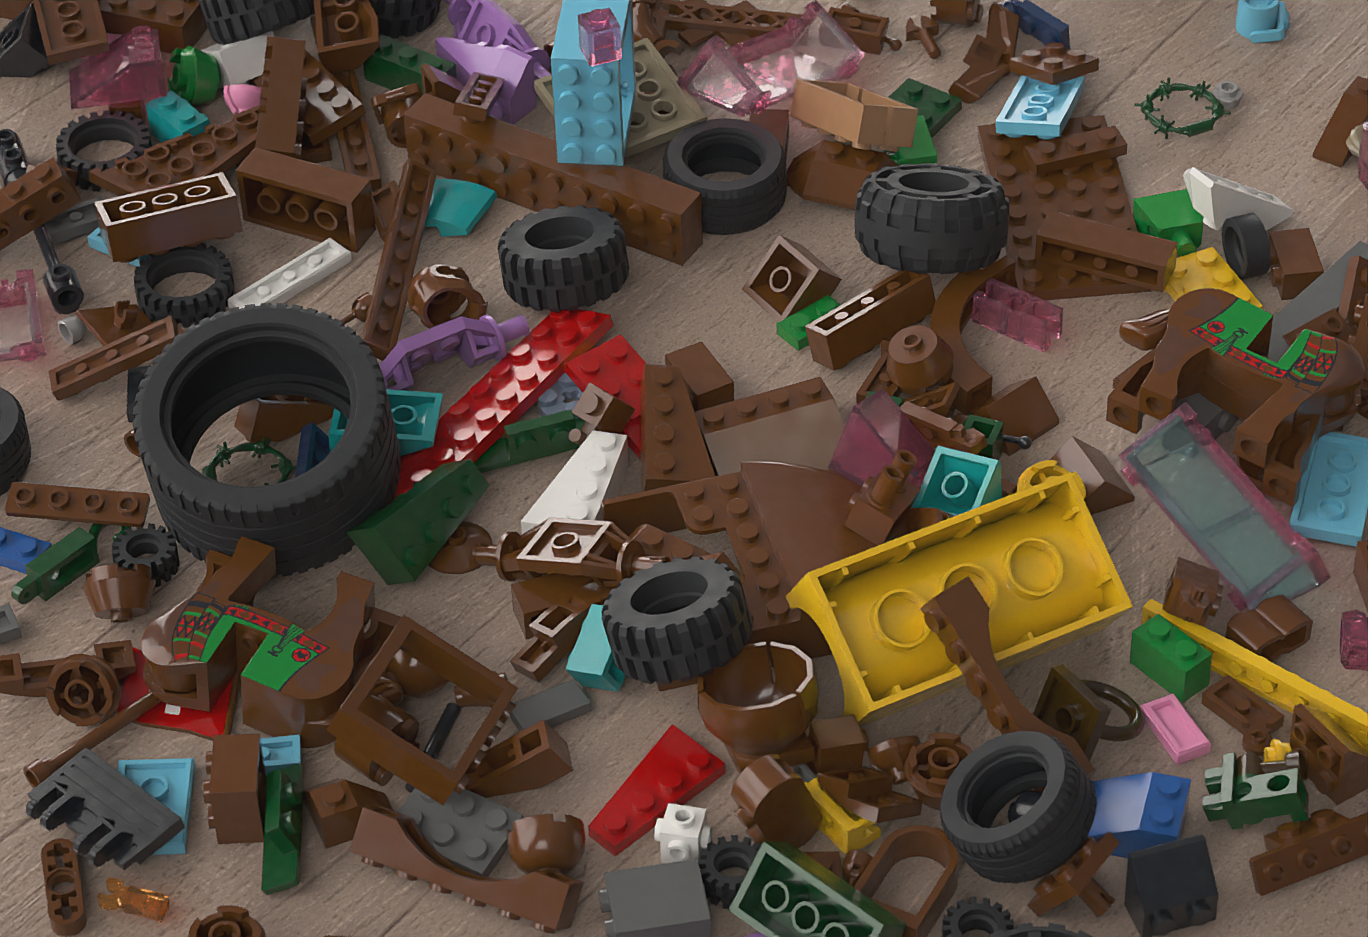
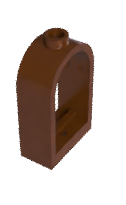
(914, 842)

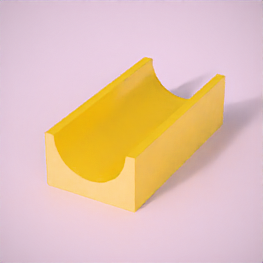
(1026, 554)

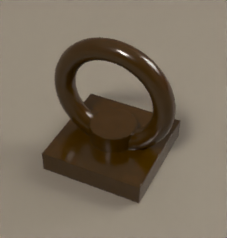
(1077, 710)

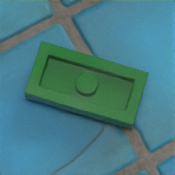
(793, 327)

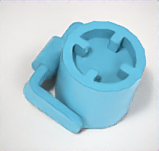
(1258, 20)

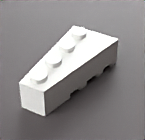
(584, 482)

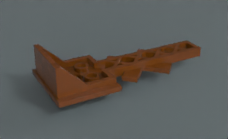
(703, 20)

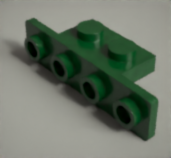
(531, 441)
(282, 829)

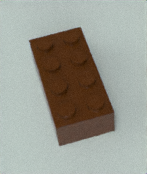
(306, 199)
(168, 217)

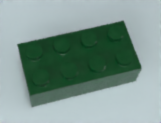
(800, 898)

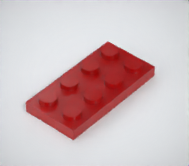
(618, 371)

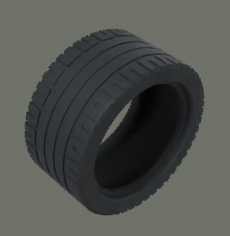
(251, 357)

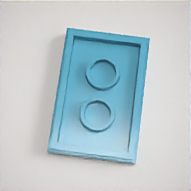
(172, 785)

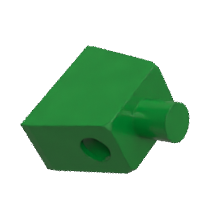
(1170, 218)

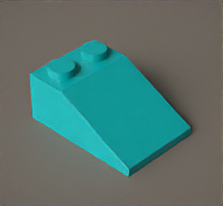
(414, 418)

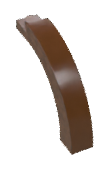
(949, 319)

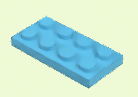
(1039, 108)
(1334, 491)

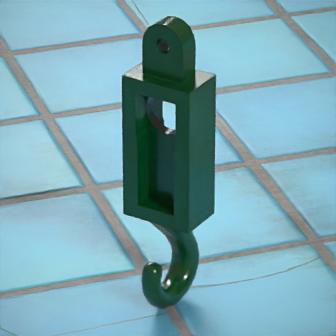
(61, 564)

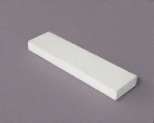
(294, 276)

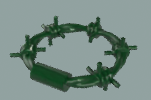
(1191, 129)
(260, 447)

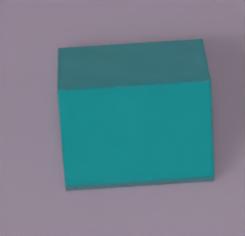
(959, 482)

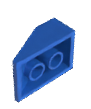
(1141, 810)

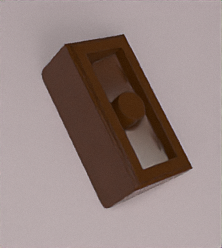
(864, 29)

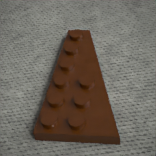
(183, 157)

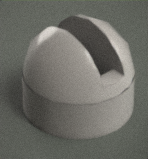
(71, 329)

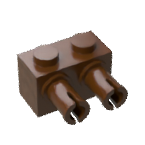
(884, 500)

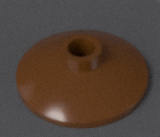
(456, 553)

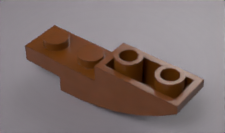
(557, 631)

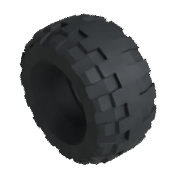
(931, 218)

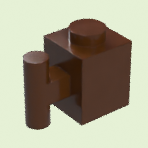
(601, 413)

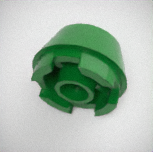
(194, 75)

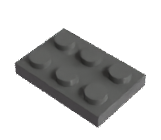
(465, 829)

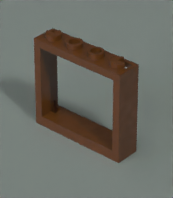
(396, 753)

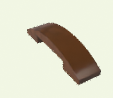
(32, 677)

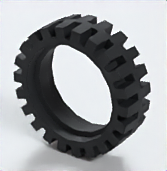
(97, 129)
(184, 260)

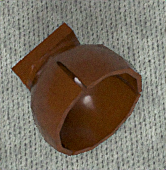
(756, 713)

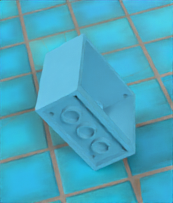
(592, 101)

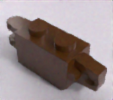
(1192, 592)

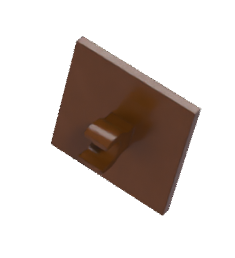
(114, 322)

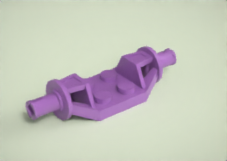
(490, 23)
(439, 342)

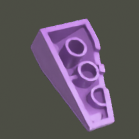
(502, 61)

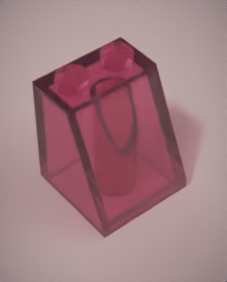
(874, 436)

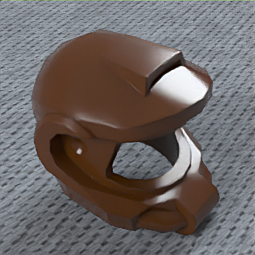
(440, 292)

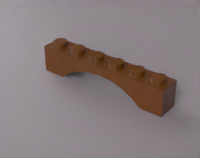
(962, 625)
(397, 842)

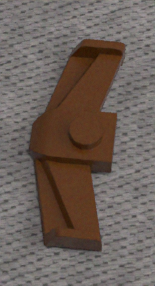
(988, 56)

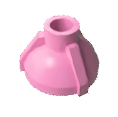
(241, 97)

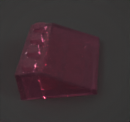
(124, 74)

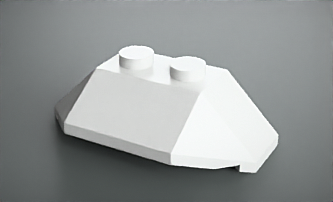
(1222, 198)

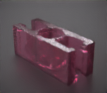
(1017, 315)

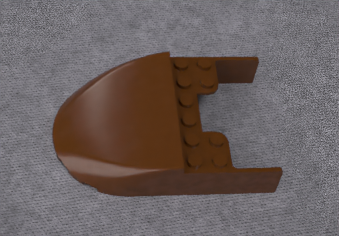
(779, 526)

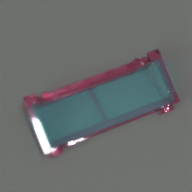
(1221, 512)

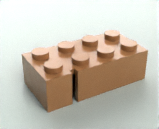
(853, 114)

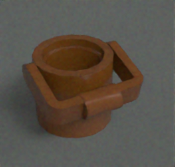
(393, 106)

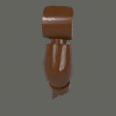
(645, 27)

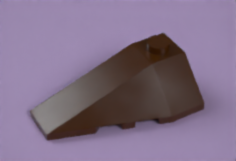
(345, 33)

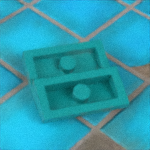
(457, 206)

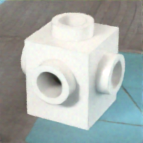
(682, 833)

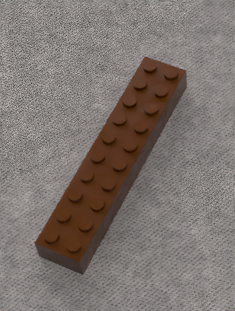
(526, 172)

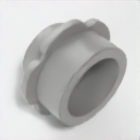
(1228, 94)

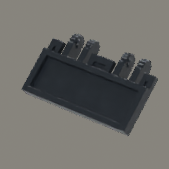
(104, 810)

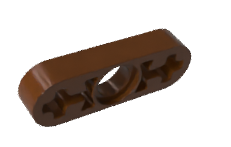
(58, 900)

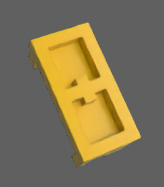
(841, 825)

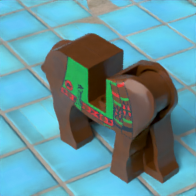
(1221, 350)
(289, 674)

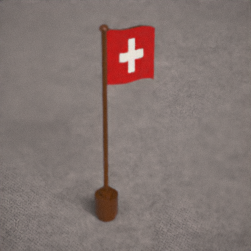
(178, 718)

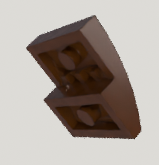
(869, 794)

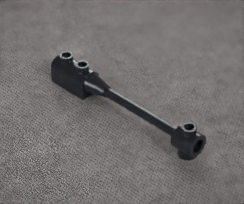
(60, 279)

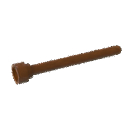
(41, 769)

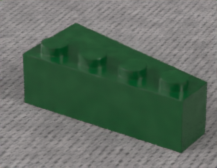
(419, 522)

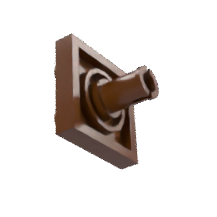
(1077, 878)

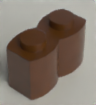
(1271, 628)

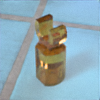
(134, 900)

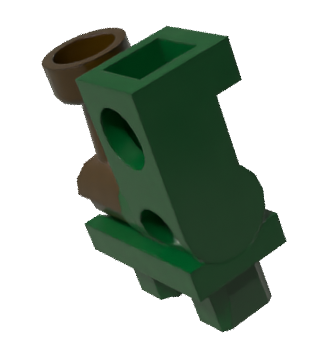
(1252, 790)

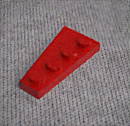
(669, 773)

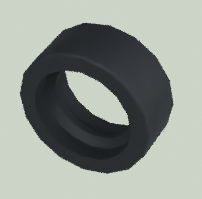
(1246, 245)

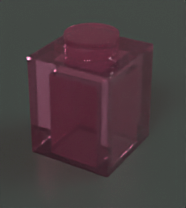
(599, 36)

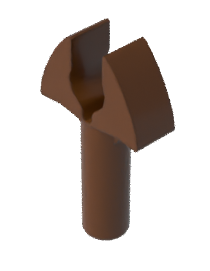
(930, 29)

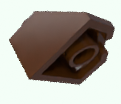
(338, 806)

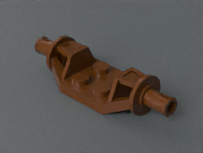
(567, 548)

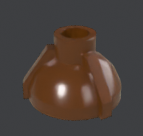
(892, 755)

